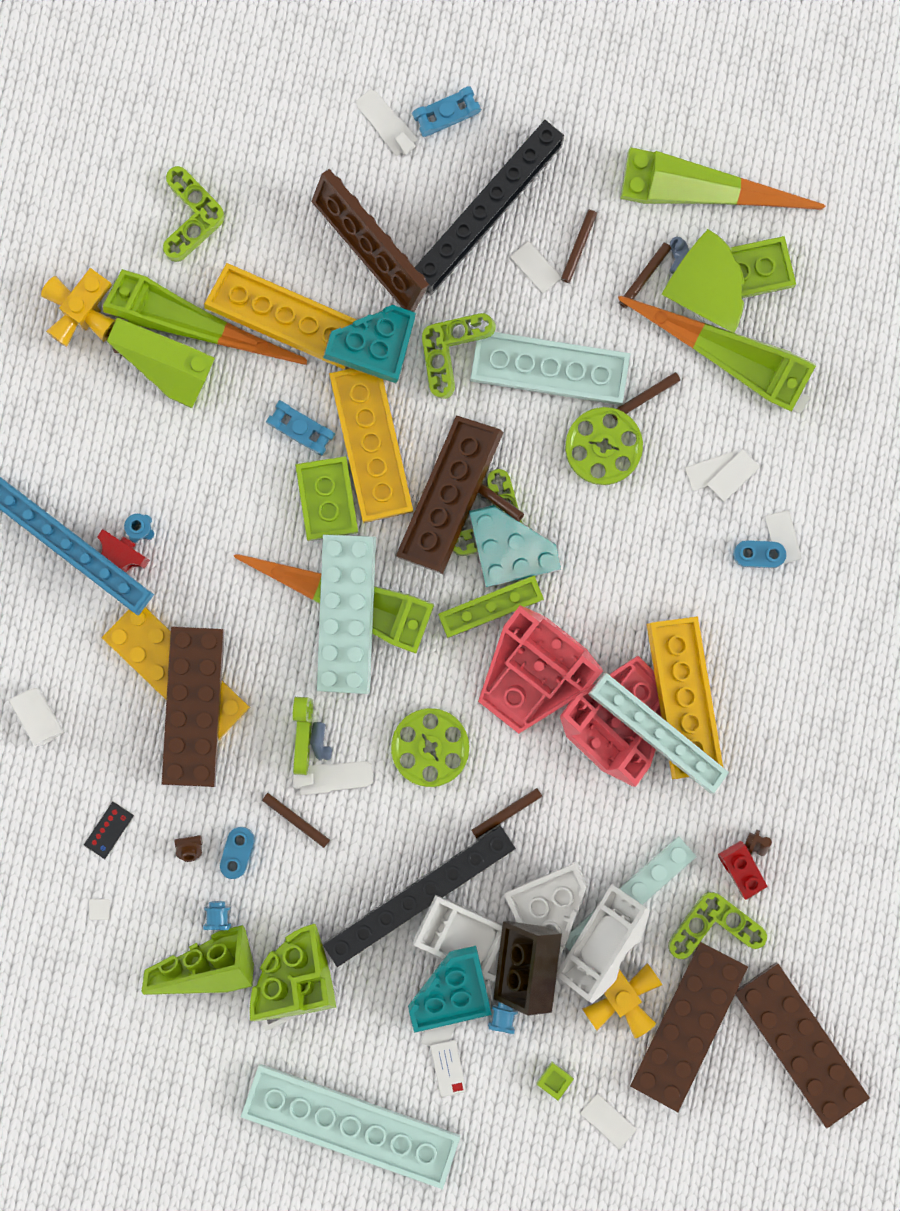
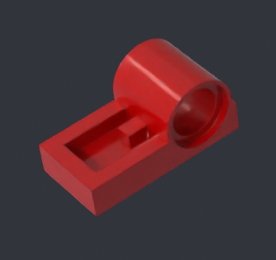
(742, 869)

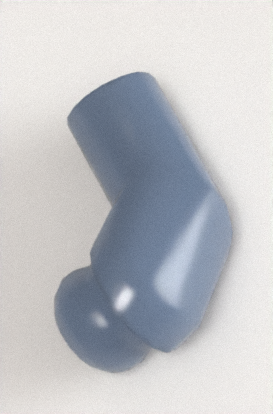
(679, 251)
(317, 738)

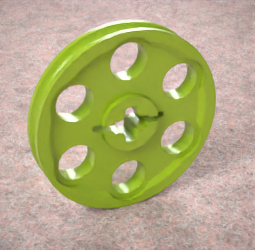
(600, 433)
(423, 759)

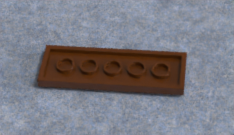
(369, 241)
(449, 494)
(193, 707)
(689, 1026)
(801, 1045)

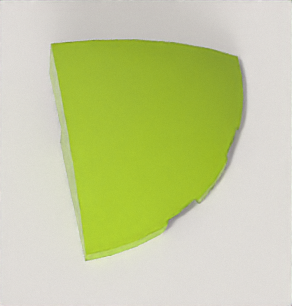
(709, 282)
(293, 979)

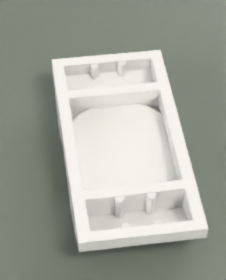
(454, 927)
(603, 944)

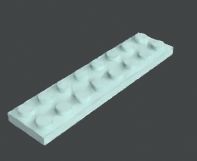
(350, 1126)

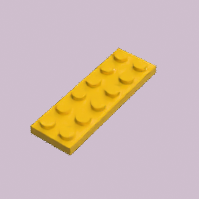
(275, 311)
(371, 445)
(146, 646)
(684, 684)

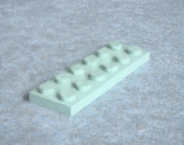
(551, 367)
(346, 614)

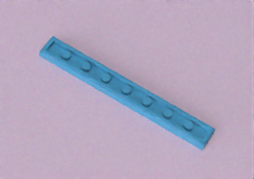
(73, 549)

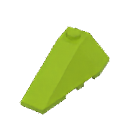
(165, 362)
(212, 967)

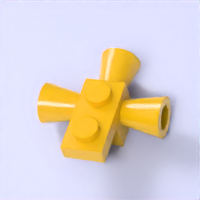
(79, 306)
(624, 999)

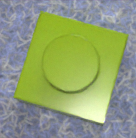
(555, 1080)

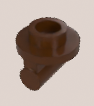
(757, 843)
(189, 848)

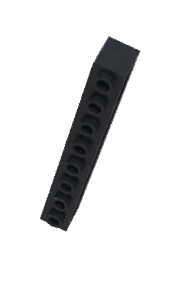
(490, 205)
(418, 896)

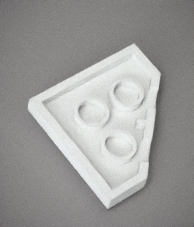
(550, 900)

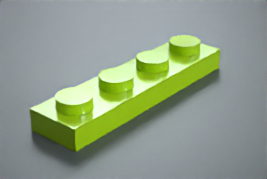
(490, 606)

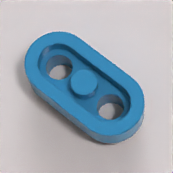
(760, 554)
(237, 853)

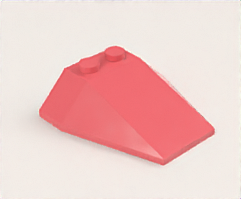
(535, 670)
(606, 738)

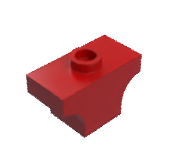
(121, 552)

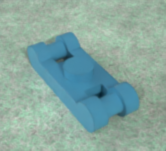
(446, 112)
(300, 428)

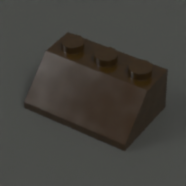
(527, 967)

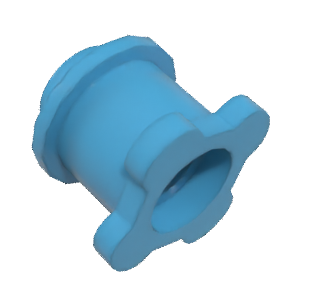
(144, 532)
(217, 916)
(503, 1018)

